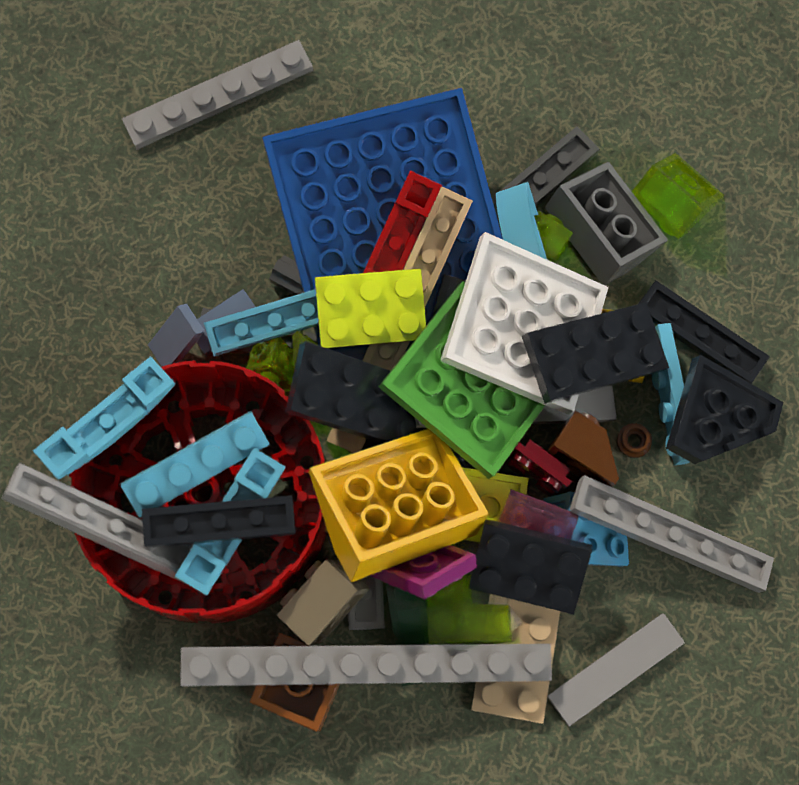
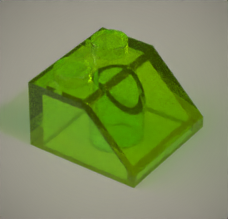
(676, 195)

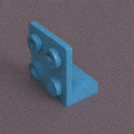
(608, 546)

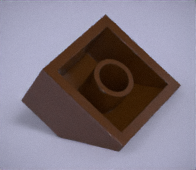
(585, 449)

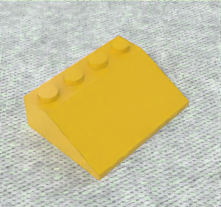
(396, 503)

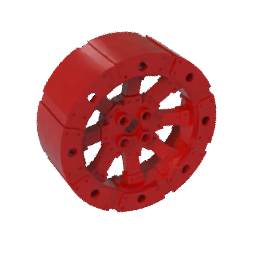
(201, 391)

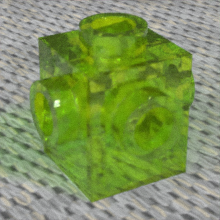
(553, 235)
(274, 361)

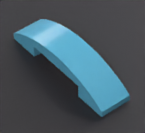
(517, 219)
(107, 421)
(209, 559)

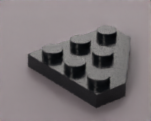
(719, 413)

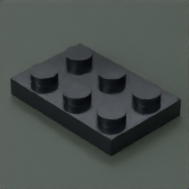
(530, 566)

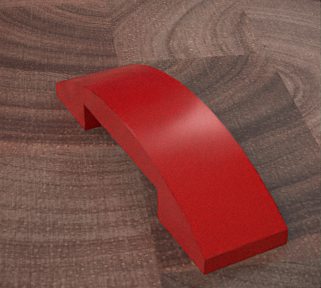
(403, 224)

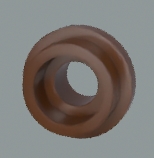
(639, 431)

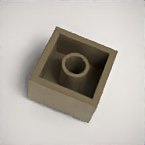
(321, 601)

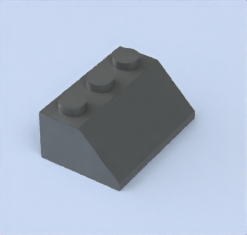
(606, 222)

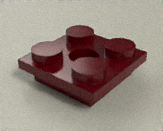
(541, 466)

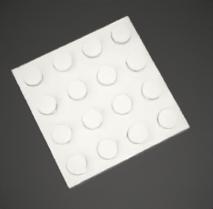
(503, 300)

